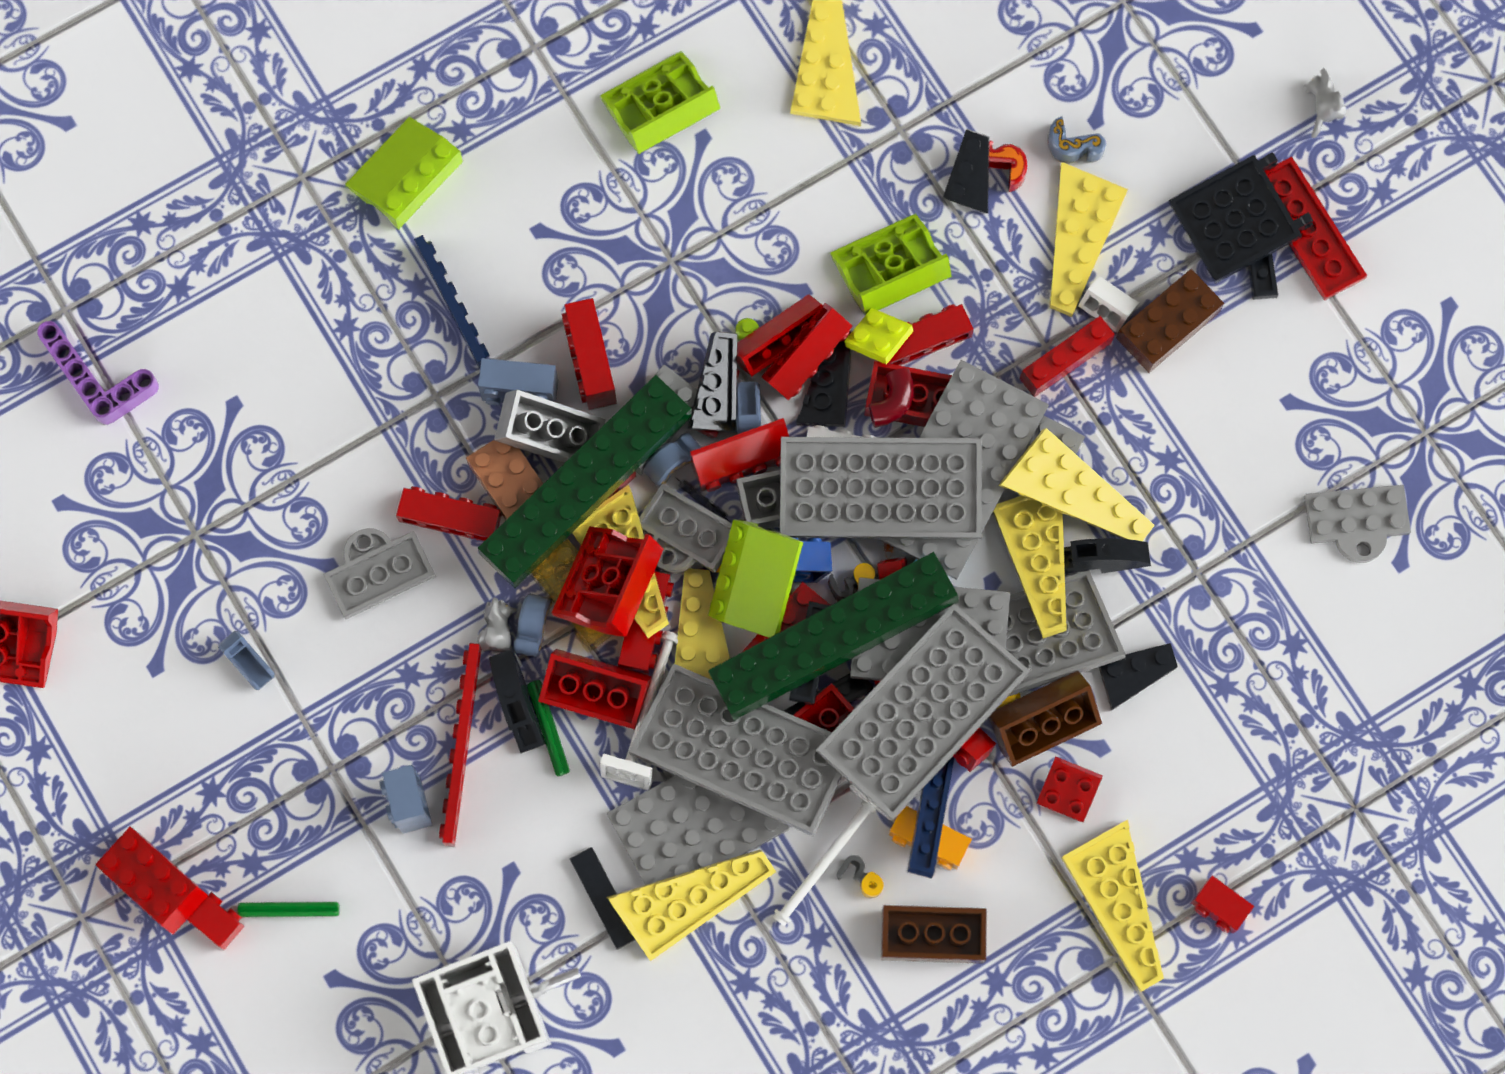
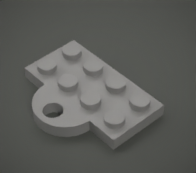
(1358, 518)
(685, 531)
(377, 571)

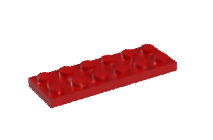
(1322, 246)

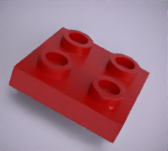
(1069, 789)

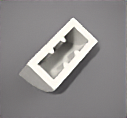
(1109, 303)

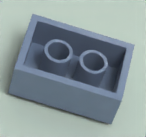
(504, 376)
(406, 798)

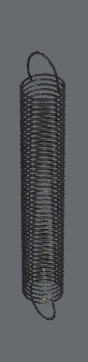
(717, 509)

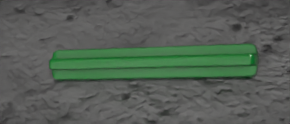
(548, 730)
(288, 909)

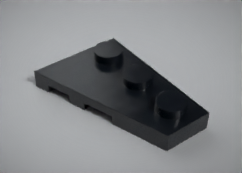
(970, 173)
(1136, 672)

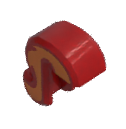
(1011, 158)

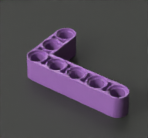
(86, 380)

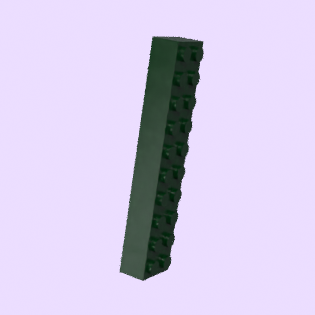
(585, 481)
(834, 635)

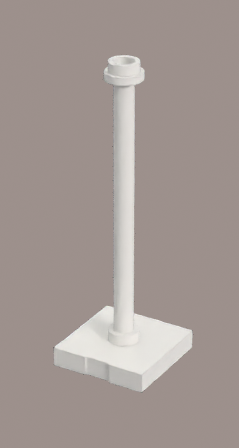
(626, 770)
(867, 807)

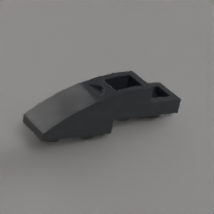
(1106, 555)
(515, 701)

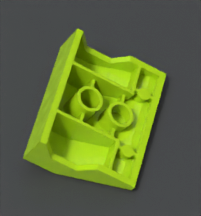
(660, 102)
(405, 171)
(891, 264)
(755, 578)

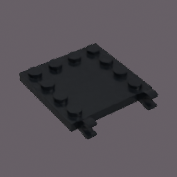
(1237, 217)

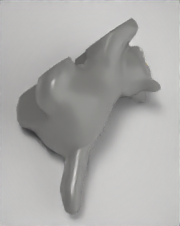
(1328, 103)
(496, 633)

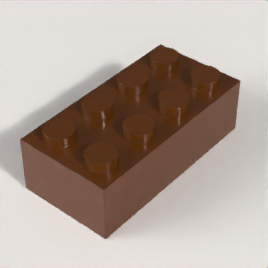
(1170, 320)
(1045, 718)
(933, 934)

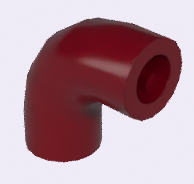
(898, 401)

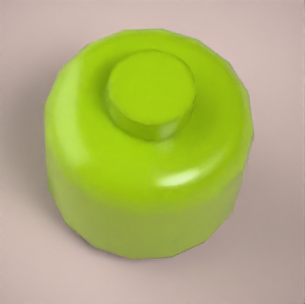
(745, 327)

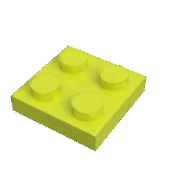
(878, 336)

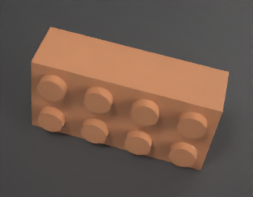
(504, 475)

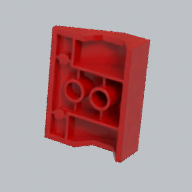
(608, 581)
(26, 643)

